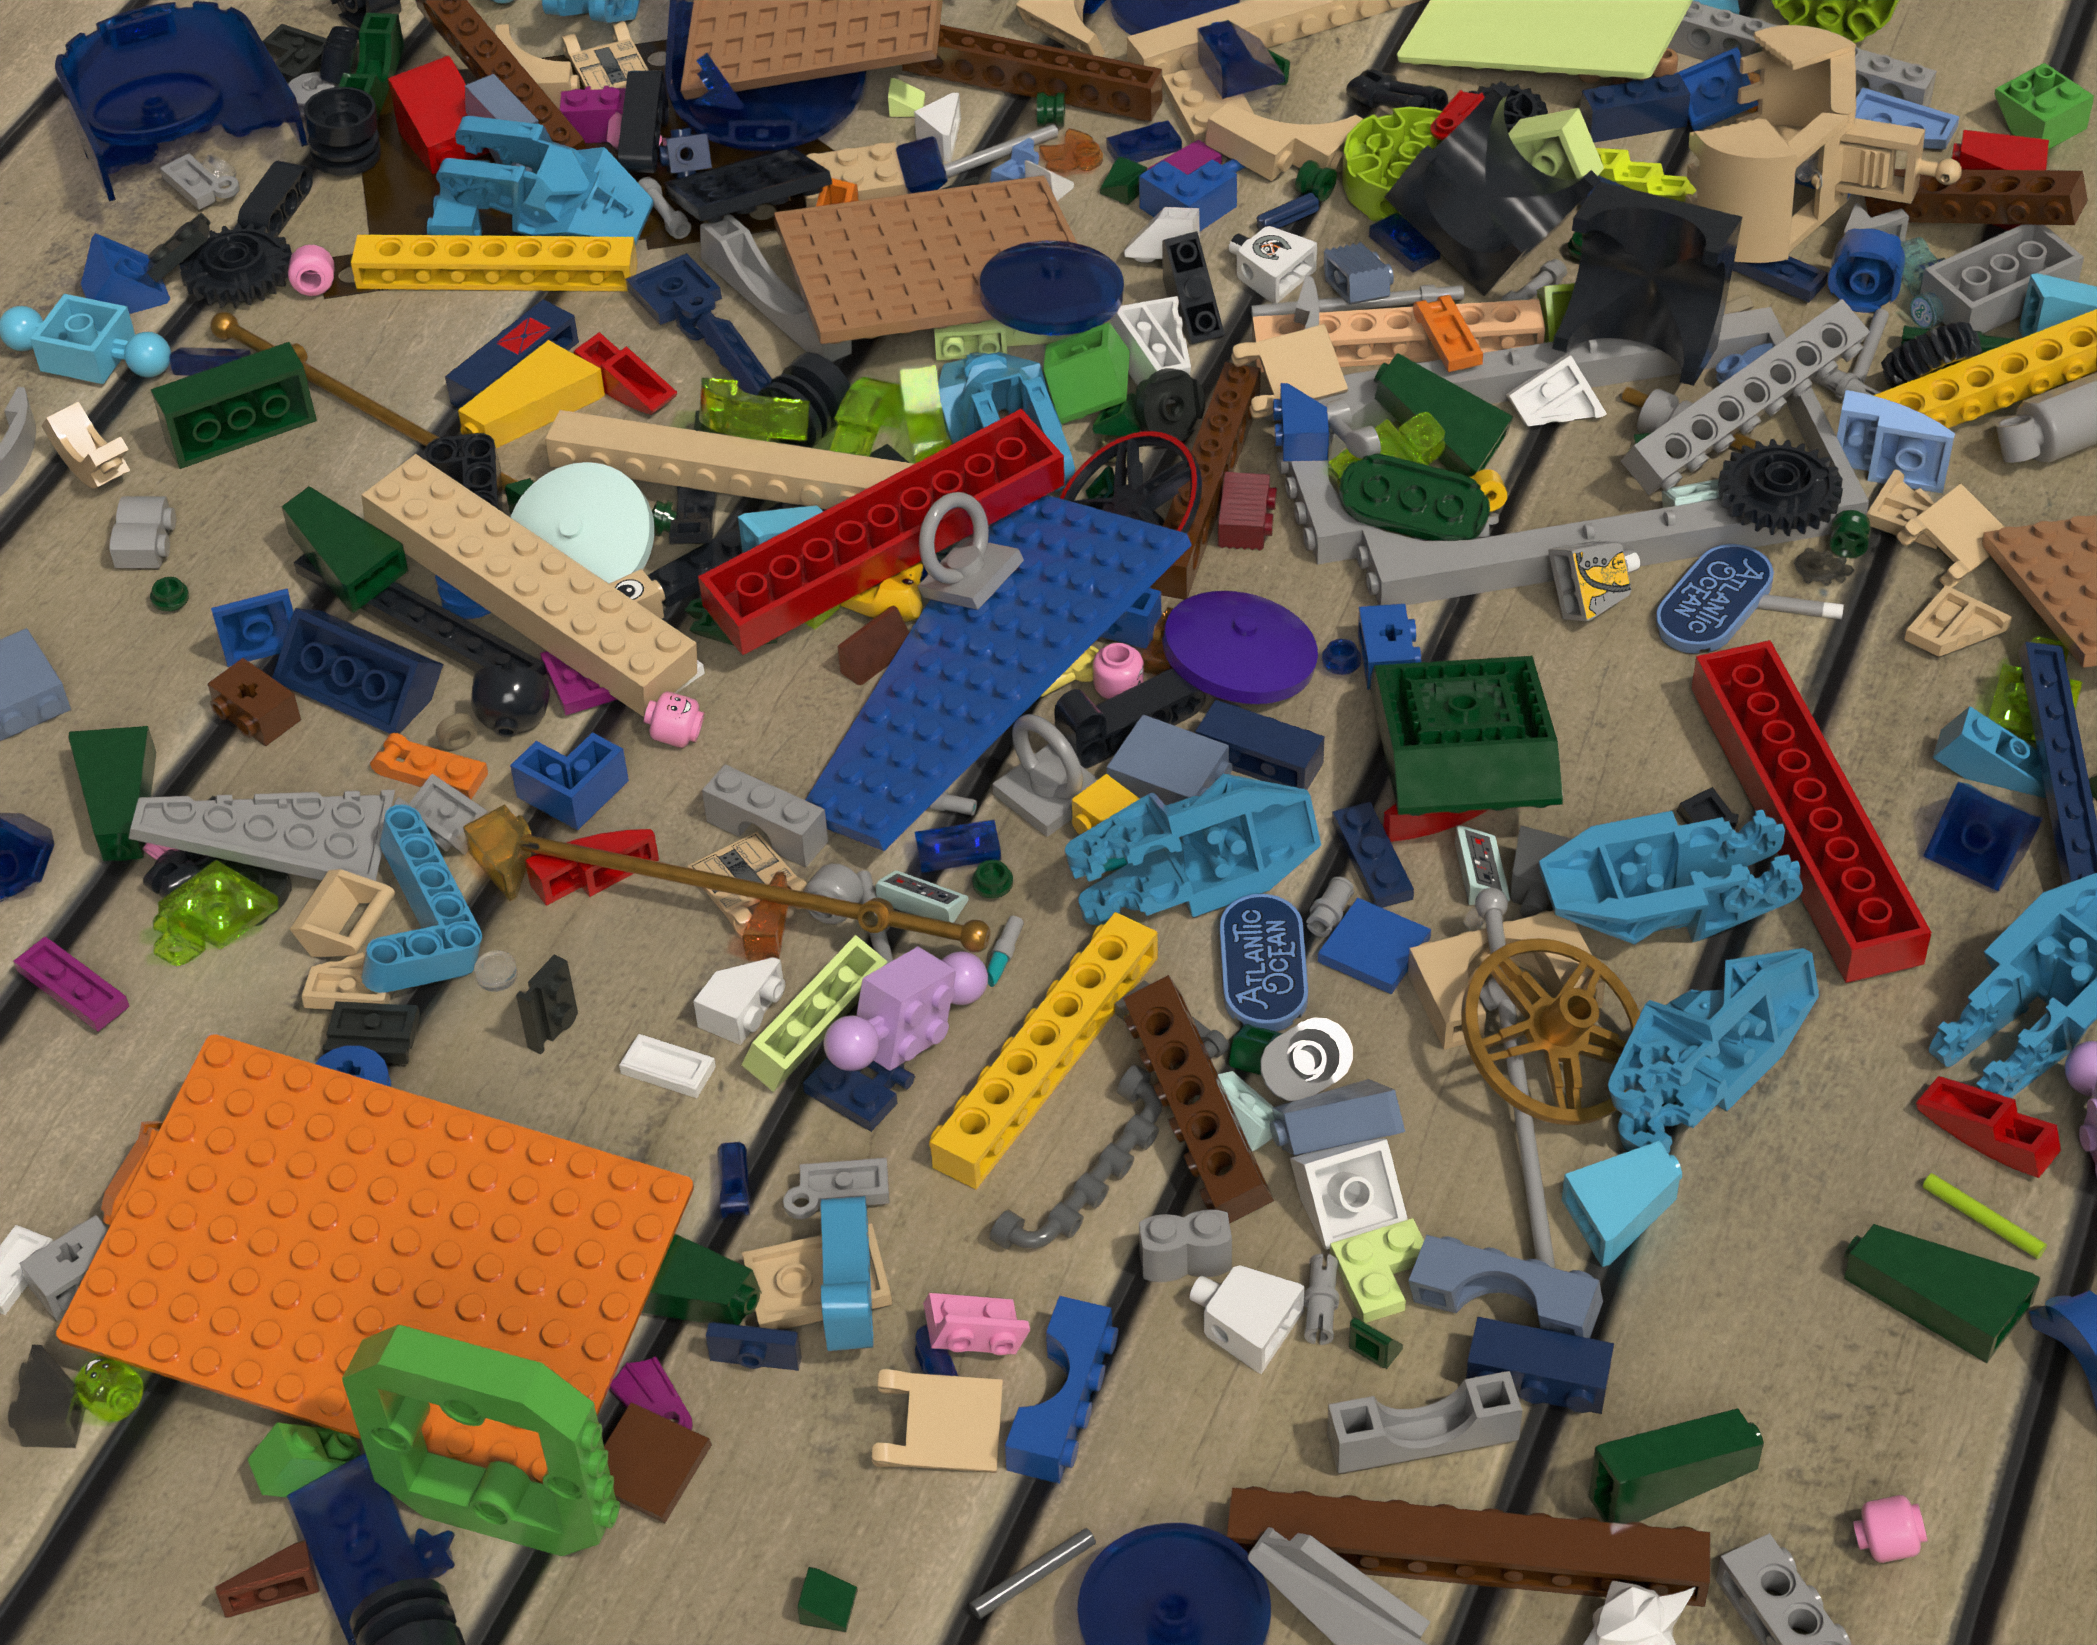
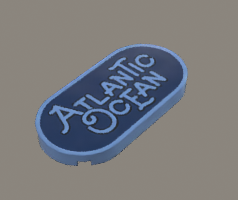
(1714, 598)
(1263, 961)

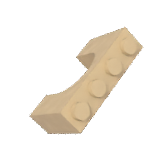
(1445, 966)

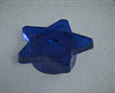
(441, 1554)

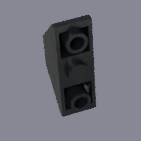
(1188, 278)

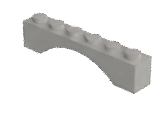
(736, 258)

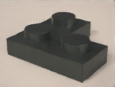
(298, 50)

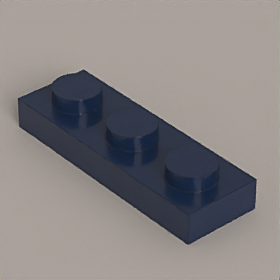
(1372, 855)

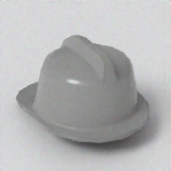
(1306, 1059)

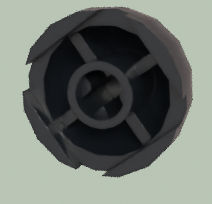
(509, 700)

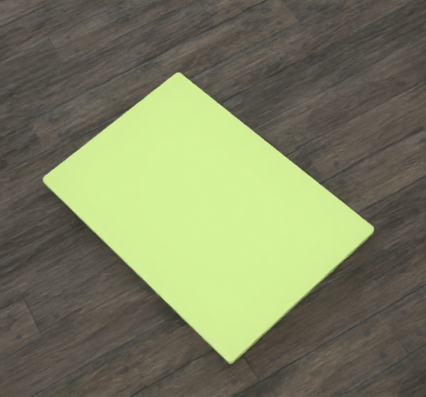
(1546, 35)

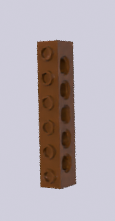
(1994, 198)
(1243, 1186)

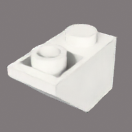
(1168, 223)
(738, 998)

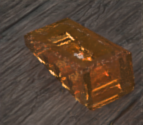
(766, 927)

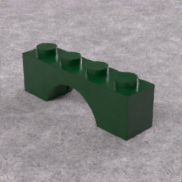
(379, 55)

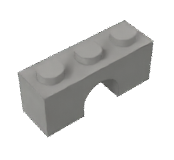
(792, 824)

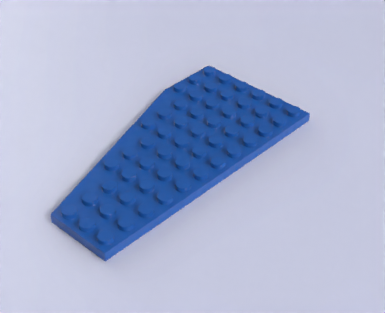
(977, 671)

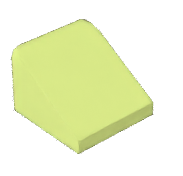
(904, 99)

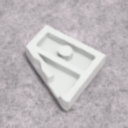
(1556, 395)

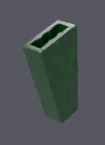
(1470, 423)
(344, 548)
(114, 773)
(702, 1286)
(1942, 1288)
(1671, 1465)

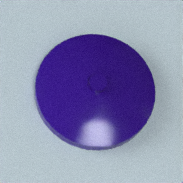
(1240, 647)

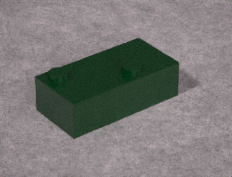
(234, 405)

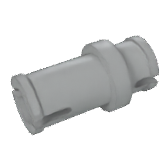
(1327, 910)

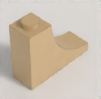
(1062, 22)
(548, 74)

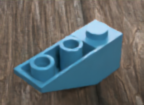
(1989, 754)

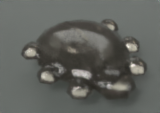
(1822, 567)

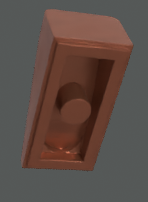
(270, 1582)

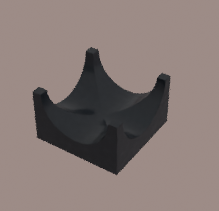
(1483, 198)
(1651, 275)

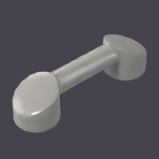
(1358, 442)

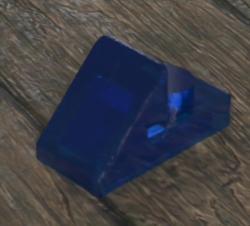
(720, 99)

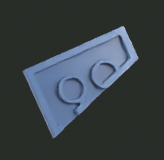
(1888, 109)

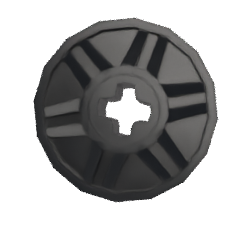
(342, 131)
(813, 380)
(406, 1614)

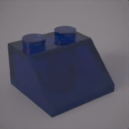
(1235, 59)
(1982, 836)

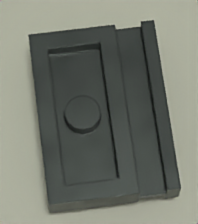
(178, 247)
(548, 1004)
(379, 1027)

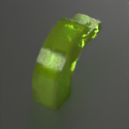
(923, 412)
(862, 413)
(748, 415)

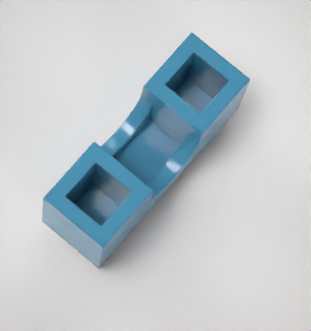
(456, 214)

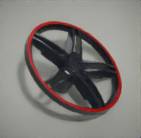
(1135, 498)

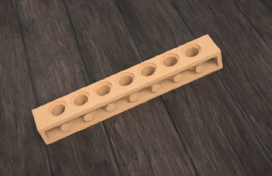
(1380, 334)

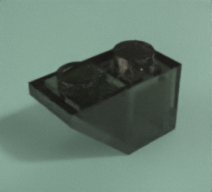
(46, 1405)

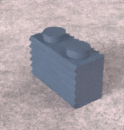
(1357, 273)

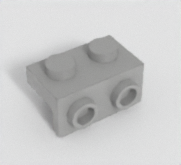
(445, 812)

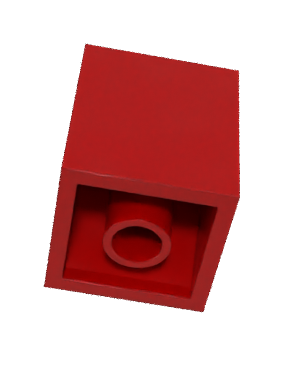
(429, 110)
(2000, 152)

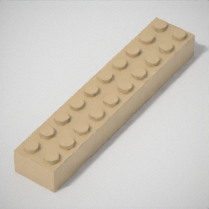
(531, 584)

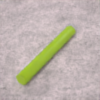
(1984, 1216)

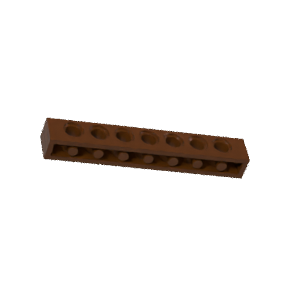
(487, 55)
(1035, 68)
(1217, 452)

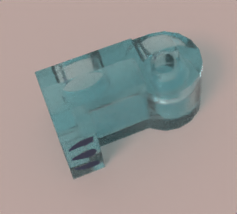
(1916, 260)

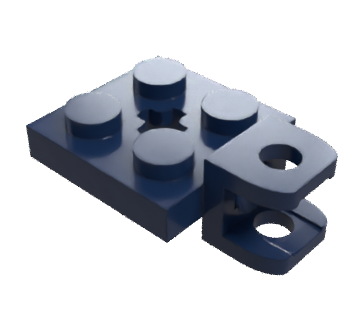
(692, 293)

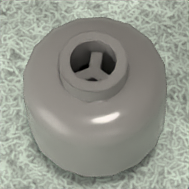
(834, 882)

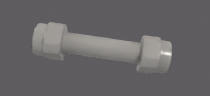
(675, 222)
(1549, 274)

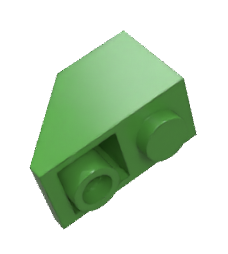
(298, 1455)

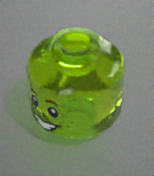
(109, 1389)

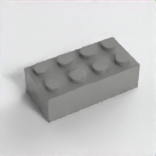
(1992, 278)

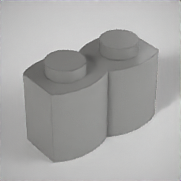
(141, 532)
(1185, 1245)

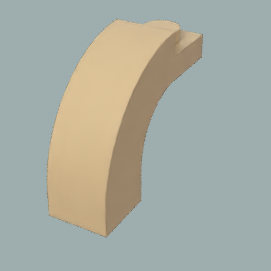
(83, 448)

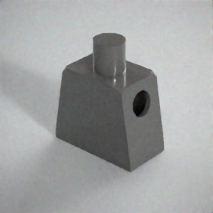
(1527, 882)

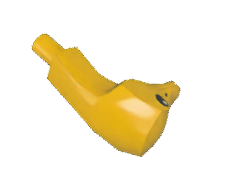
(897, 591)

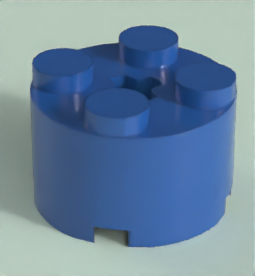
(1867, 269)

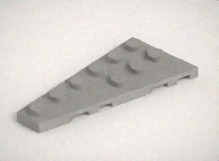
(273, 830)

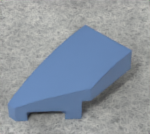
(1015, 166)

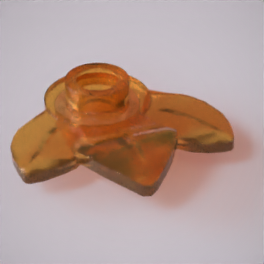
(1077, 153)

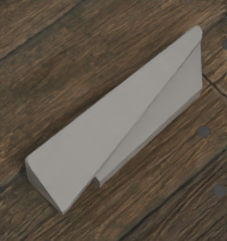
(1335, 1593)

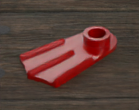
(1454, 113)

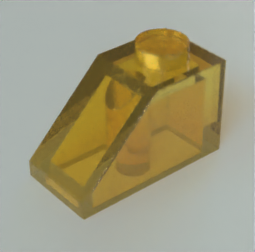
(495, 846)

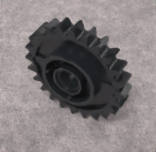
(237, 266)
(1780, 487)

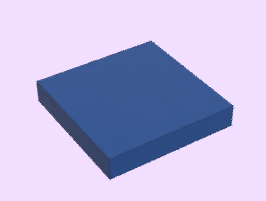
(1715, 89)
(1373, 945)

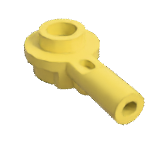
(1080, 670)

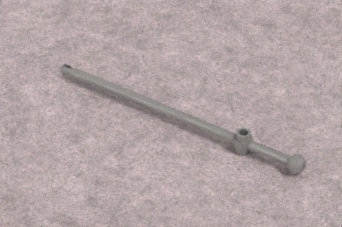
(1491, 906)

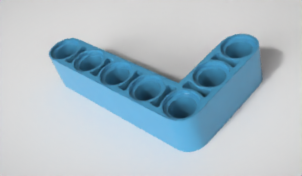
(448, 933)

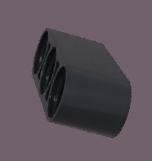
(339, 53)
(276, 196)

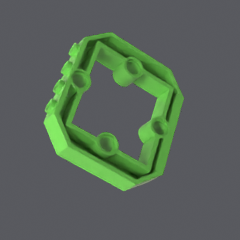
(389, 1396)

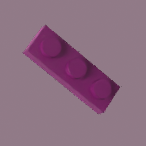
(71, 983)

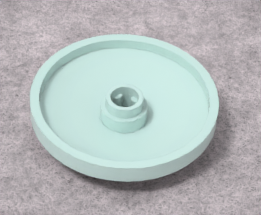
(591, 517)

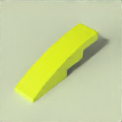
(1642, 175)

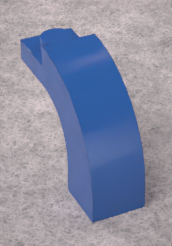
(2075, 1325)

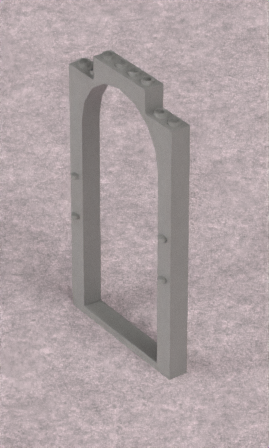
(1426, 571)

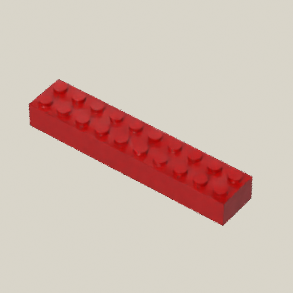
(877, 532)
(1796, 780)

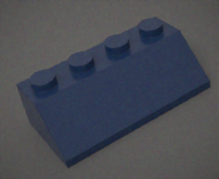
(355, 671)

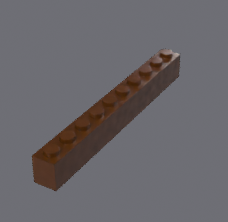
(1482, 1545)

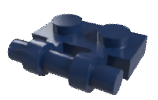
(856, 1094)

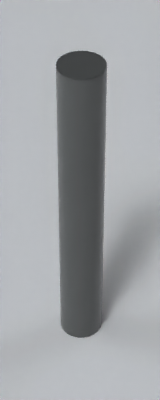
(1032, 1573)

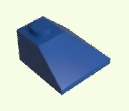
(120, 276)
(254, 626)

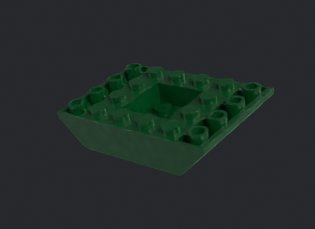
(1467, 735)

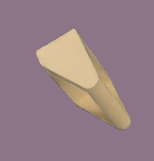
(330, 909)

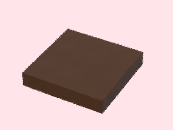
(653, 1461)

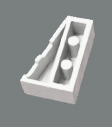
(1153, 337)

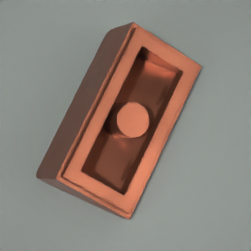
(872, 646)

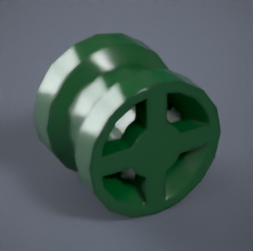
(1051, 109)
(1316, 180)
(1850, 534)

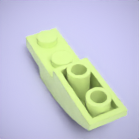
(983, 337)

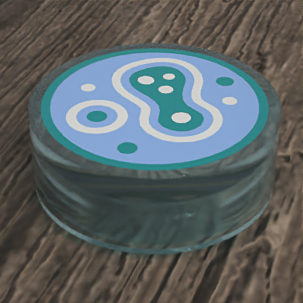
(1926, 310)

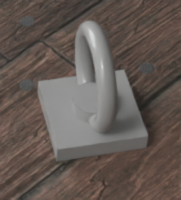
(973, 566)
(1044, 781)

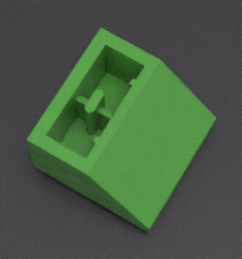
(2044, 105)
(1087, 372)

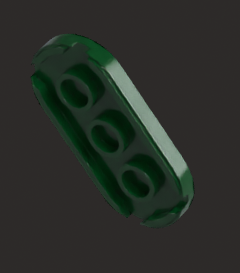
(1413, 499)

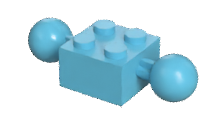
(84, 339)

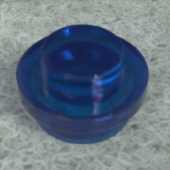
(1341, 657)

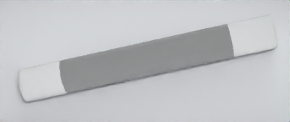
(1801, 606)

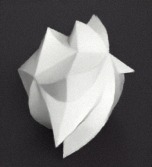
(1637, 1616)

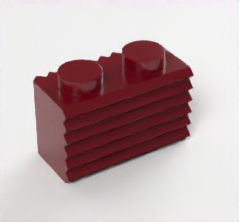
(1245, 509)

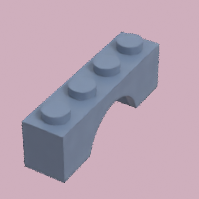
(1454, 1273)

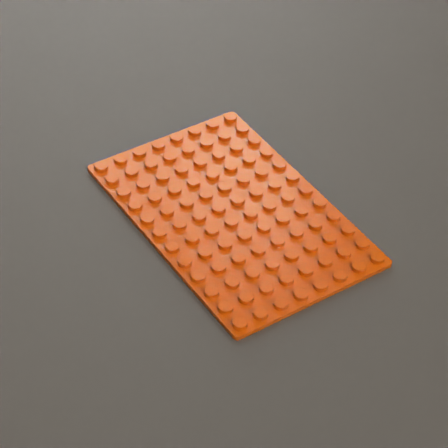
(327, 1207)

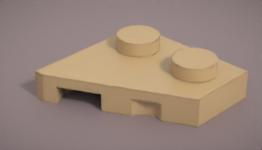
(1897, 506)
(1955, 622)

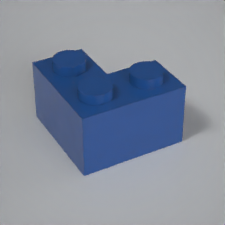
(1208, 188)
(571, 785)

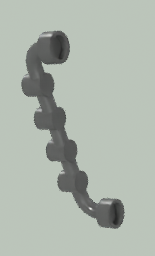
(1091, 1186)

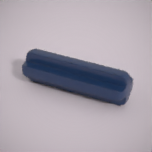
(1289, 212)

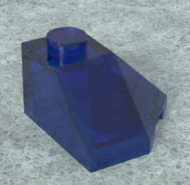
(23, 853)

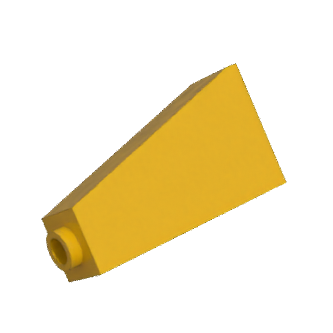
(532, 394)

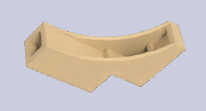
(1274, 145)

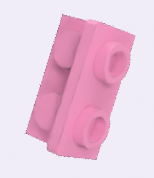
(974, 1324)

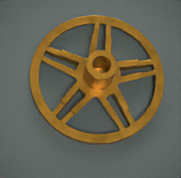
(1555, 1025)

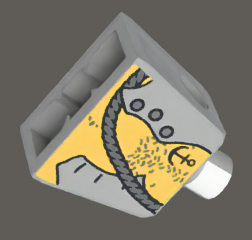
(1591, 577)

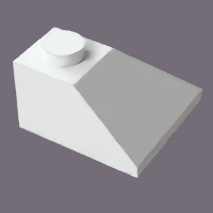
(1349, 1189)

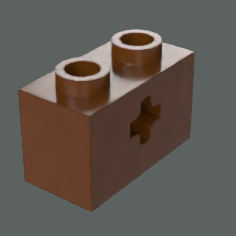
(253, 702)

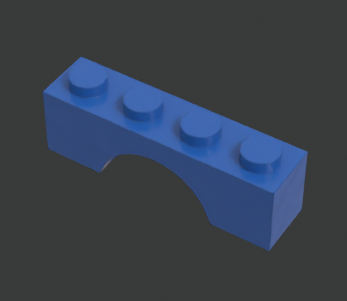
(1045, 1434)

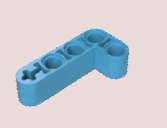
(846, 1274)

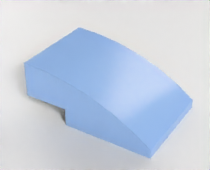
(1890, 436)

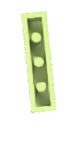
(811, 1013)

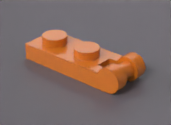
(1448, 333)
(422, 761)

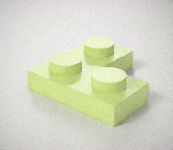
(1369, 1263)

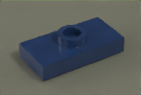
(753, 1346)

